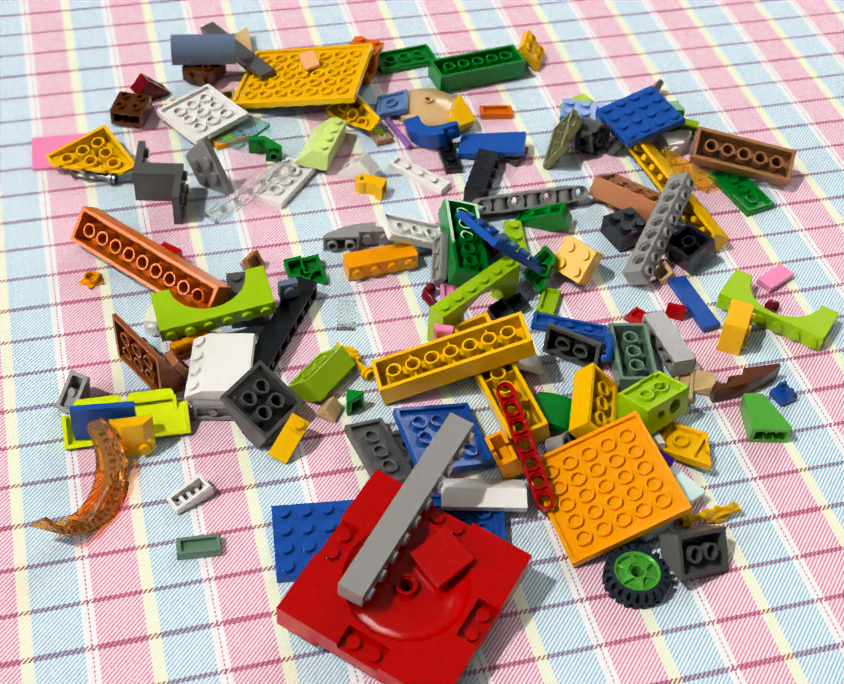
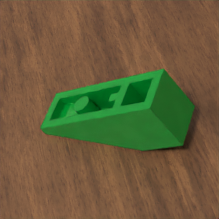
(548, 217)

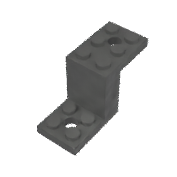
(160, 182)

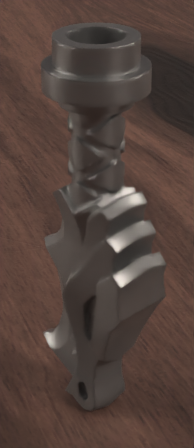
(111, 178)

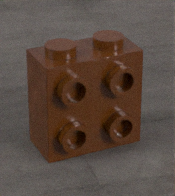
(203, 73)
(131, 109)

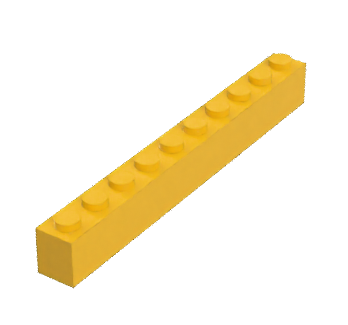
(659, 172)

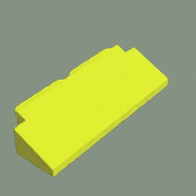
(167, 414)

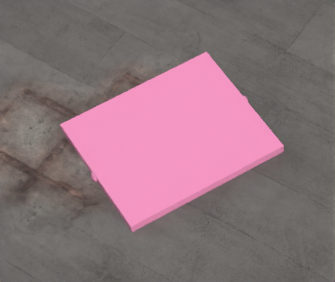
(44, 145)

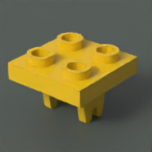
(531, 50)

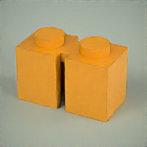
(504, 454)

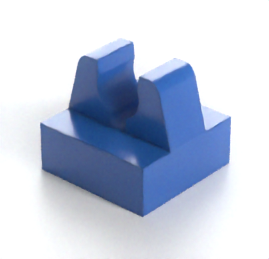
(783, 394)

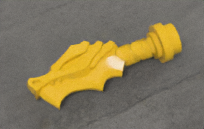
(366, 371)
(716, 514)

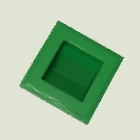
(354, 401)

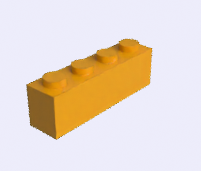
(379, 261)

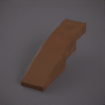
(749, 381)

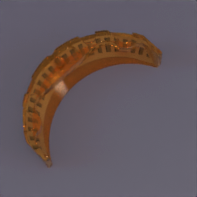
(108, 488)

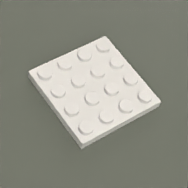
(202, 113)

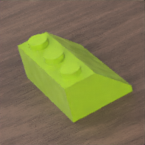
(322, 374)

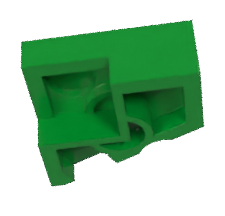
(547, 261)

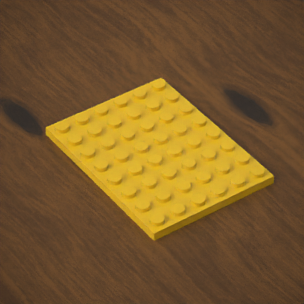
(331, 83)

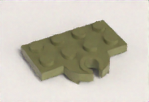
(561, 138)

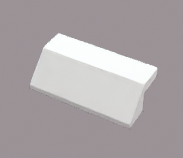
(483, 495)

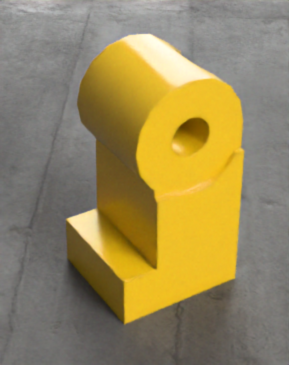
(371, 185)

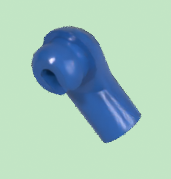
(609, 344)

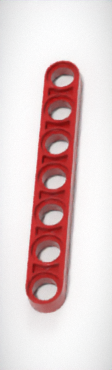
(525, 455)

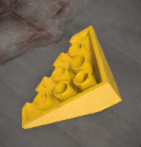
(93, 152)

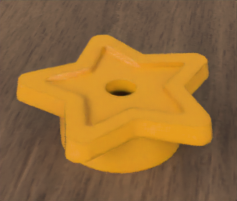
(91, 279)

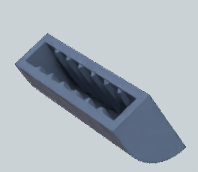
(203, 49)

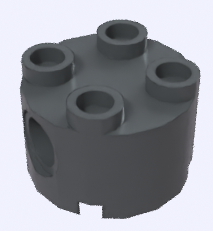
(592, 136)

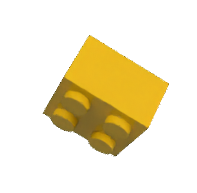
(577, 260)
(736, 327)

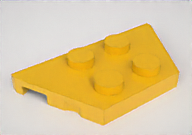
(687, 445)

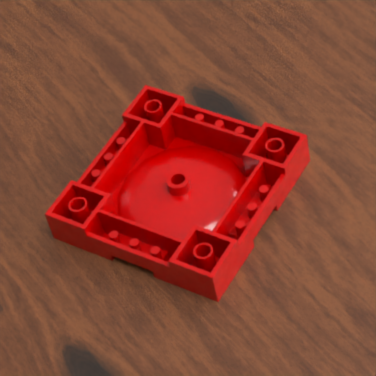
(400, 633)

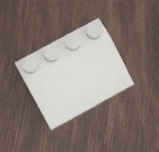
(218, 363)

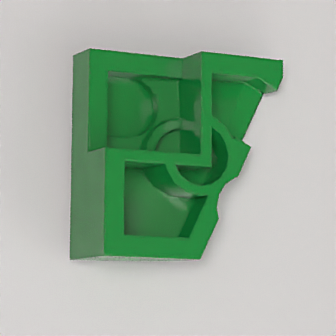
(306, 267)

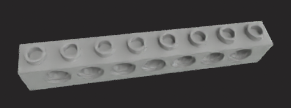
(658, 229)

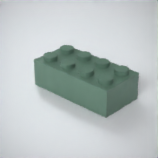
(632, 354)

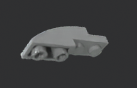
(354, 235)

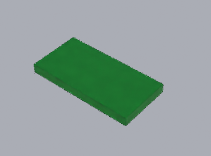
(405, 59)
(743, 193)

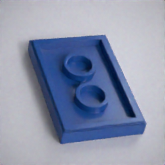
(84, 414)

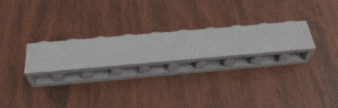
(405, 511)

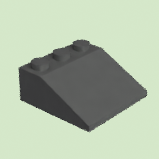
(260, 403)

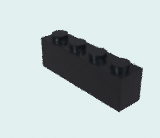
(481, 175)

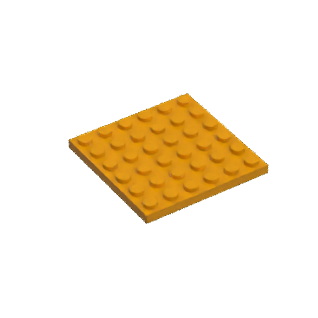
(609, 489)

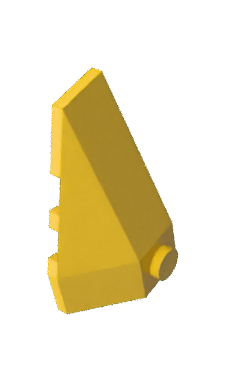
(356, 114)

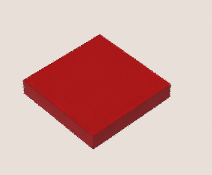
(442, 557)

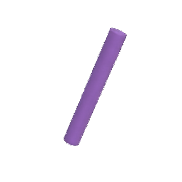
(398, 133)

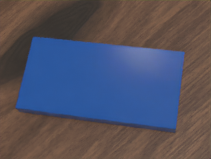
(505, 143)

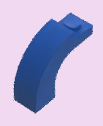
(430, 136)

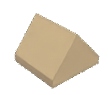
(664, 273)
(330, 409)

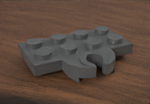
(380, 448)

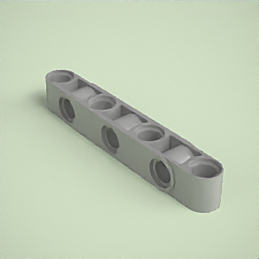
(531, 198)

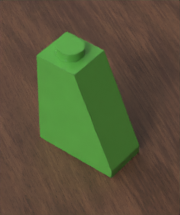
(763, 420)

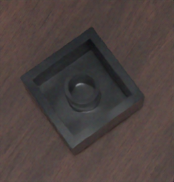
(623, 228)
(689, 248)

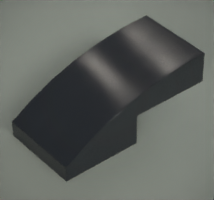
(510, 306)

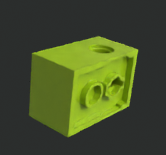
(656, 399)

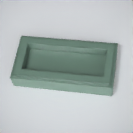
(198, 546)

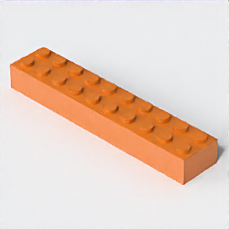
(147, 260)

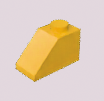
(461, 113)
(288, 438)

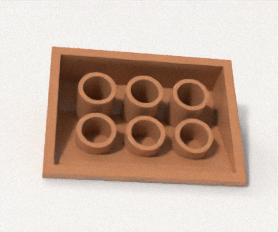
(623, 193)

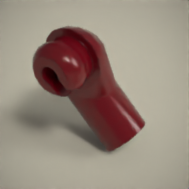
(428, 293)
(772, 305)

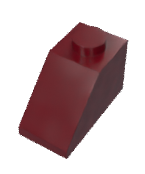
(148, 86)

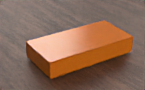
(496, 112)

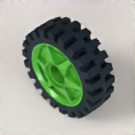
(621, 579)

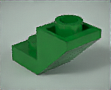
(265, 145)

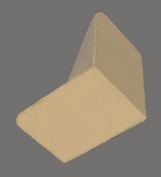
(703, 382)

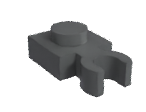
(516, 160)

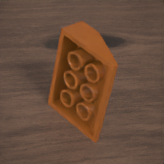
(144, 359)

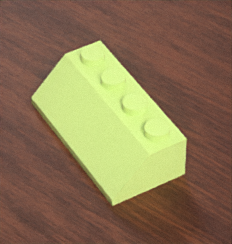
(323, 144)

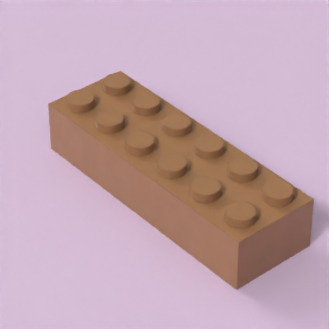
(742, 156)

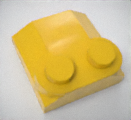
(136, 434)

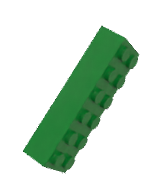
(476, 68)
(465, 247)

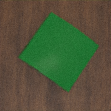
(555, 409)

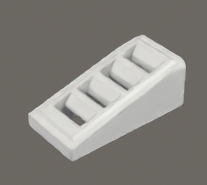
(193, 500)

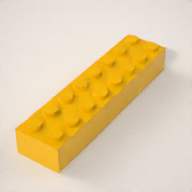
(453, 357)
(509, 373)

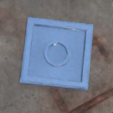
(392, 104)

